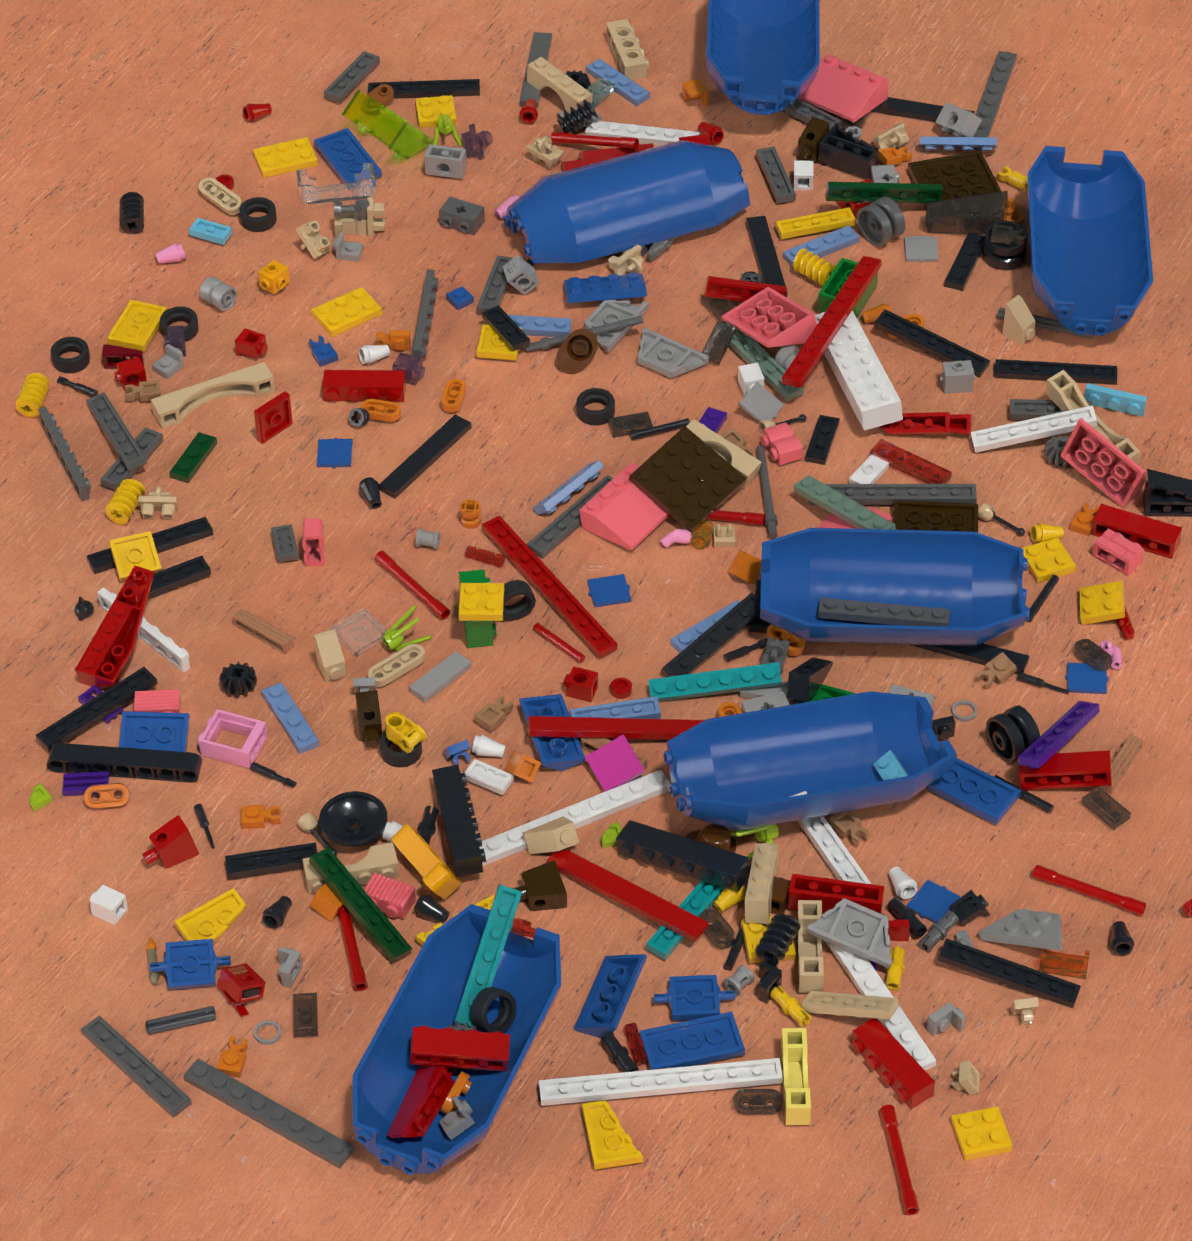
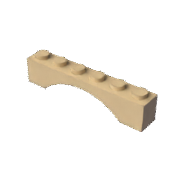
(1067, 397)
(175, 406)

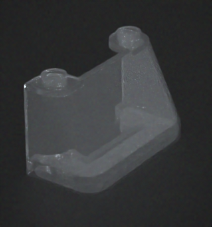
(320, 196)

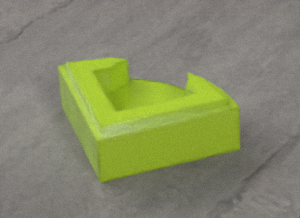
(39, 798)
(610, 835)

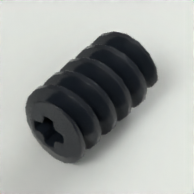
(576, 116)
(132, 213)
(777, 938)

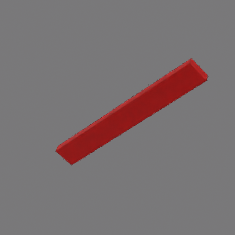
(608, 727)
(629, 894)

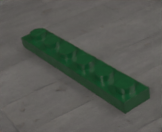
(872, 191)
(360, 905)

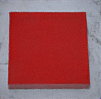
(273, 417)

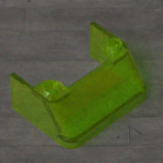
(386, 125)

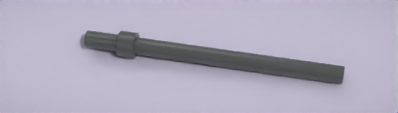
(546, 342)
(770, 518)

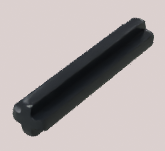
(180, 1019)

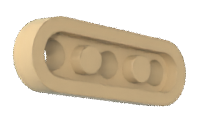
(220, 195)
(403, 661)

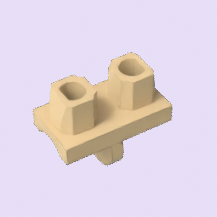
(892, 137)
(544, 150)
(312, 239)
(628, 261)
(158, 502)

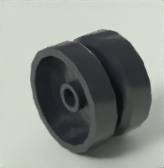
(1004, 255)
(1012, 732)

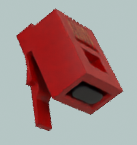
(241, 985)

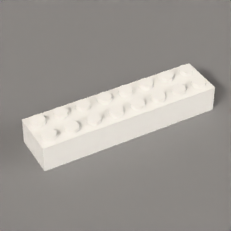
(862, 376)

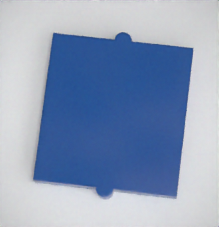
(334, 453)
(609, 590)
(1085, 679)
(932, 901)

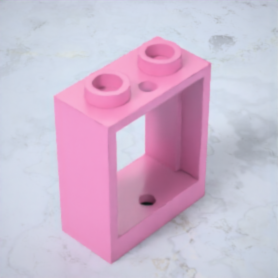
(239, 724)

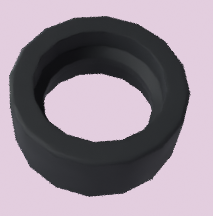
(258, 224)
(180, 314)
(70, 365)
(595, 395)
(521, 608)
(398, 759)
(481, 1004)

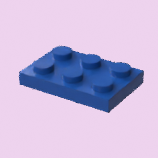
(155, 731)

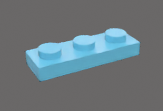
(1115, 399)

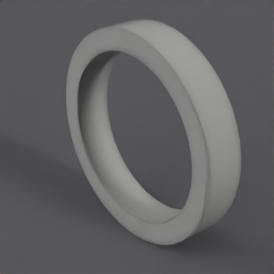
(964, 719)
(271, 1041)

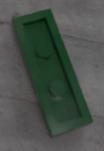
(193, 457)

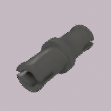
(938, 931)

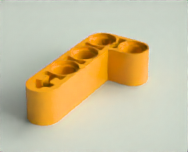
(426, 861)

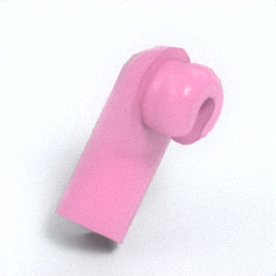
(678, 536)
(1114, 651)

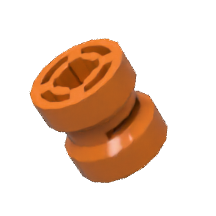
(470, 513)

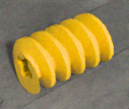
(812, 266)
(32, 394)
(124, 501)

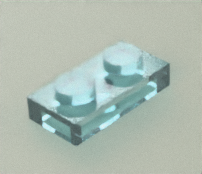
(601, 89)

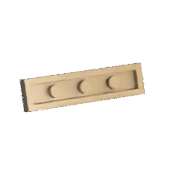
(850, 1005)

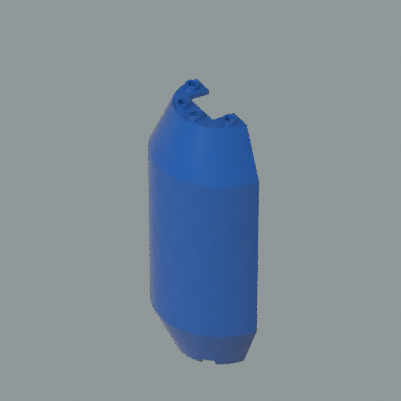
(763, 51)
(628, 202)
(1089, 240)
(920, 568)
(750, 763)
(431, 999)

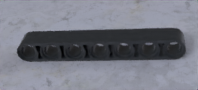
(125, 762)

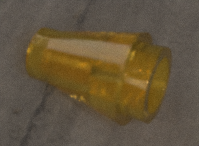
(702, 535)

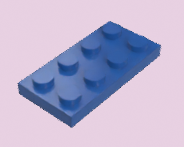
(345, 155)
(605, 288)
(976, 791)
(692, 1042)

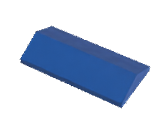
(553, 752)
(609, 994)

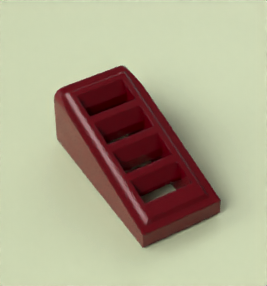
(111, 355)

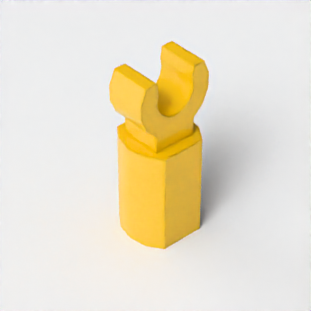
(1013, 178)

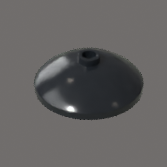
(353, 819)

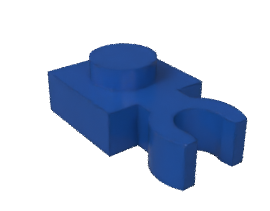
(323, 353)

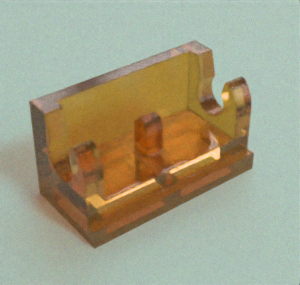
(1064, 964)

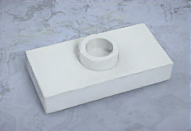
(869, 471)
(488, 777)

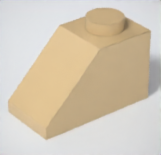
(1018, 321)
(329, 655)
(551, 836)

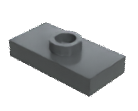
(284, 543)

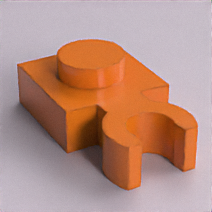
(891, 156)
(397, 339)
(1083, 520)
(256, 816)
(233, 1060)

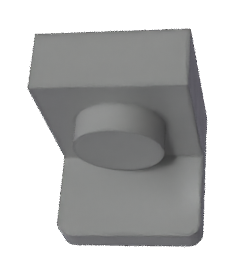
(347, 250)
(169, 363)
(290, 965)
(945, 1017)
(458, 1120)

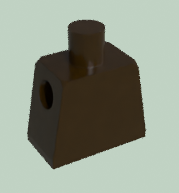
(810, 139)
(369, 722)
(543, 888)

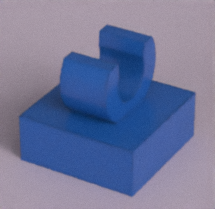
(457, 750)

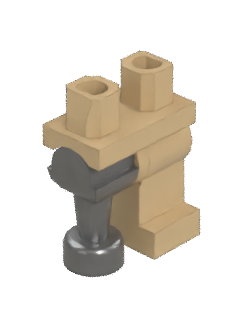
(359, 218)

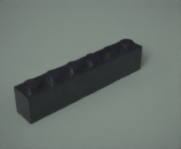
(457, 820)
(683, 855)

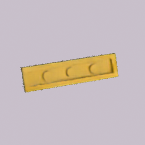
(815, 223)

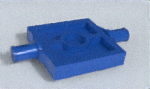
(190, 964)
(694, 996)

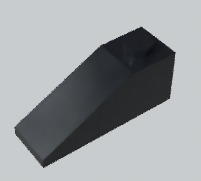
(807, 679)

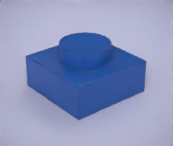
(459, 298)

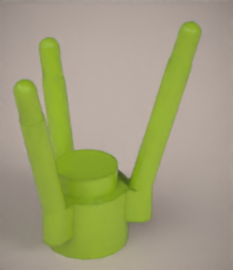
(445, 127)
(393, 637)
(763, 834)

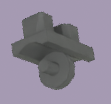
(776, 652)

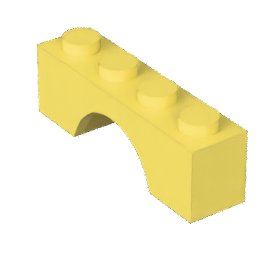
(795, 1076)

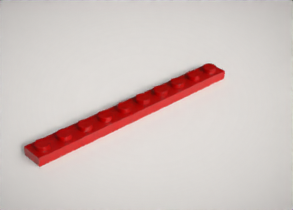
(831, 322)
(550, 587)

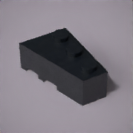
(847, 153)
(1167, 495)

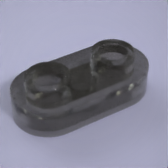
(1092, 655)
(719, 932)
(757, 1101)

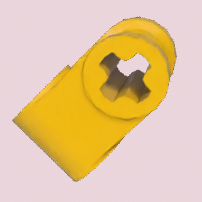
(403, 731)

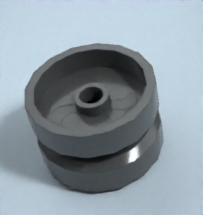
(881, 221)

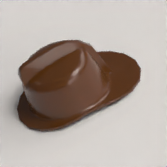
(577, 351)
(715, 836)

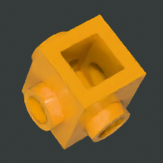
(274, 276)

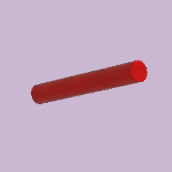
(559, 642)

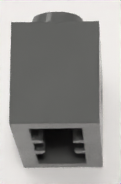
(462, 215)

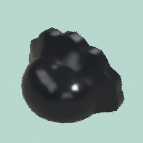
(83, 609)

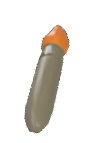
(152, 958)

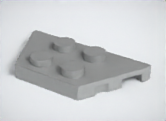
(610, 312)
(668, 355)
(1026, 929)
(855, 930)

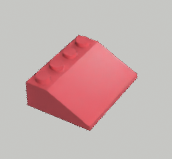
(845, 89)
(772, 319)
(1103, 464)
(622, 512)

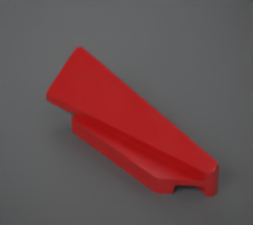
(595, 156)
(930, 423)
(422, 1101)

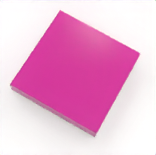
(615, 763)

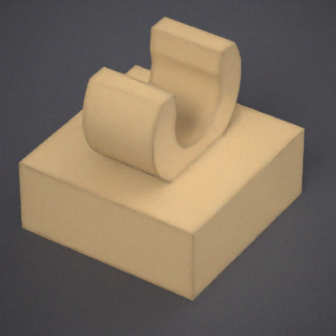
(724, 536)
(1025, 1009)
(967, 1078)

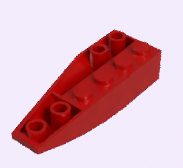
(117, 633)

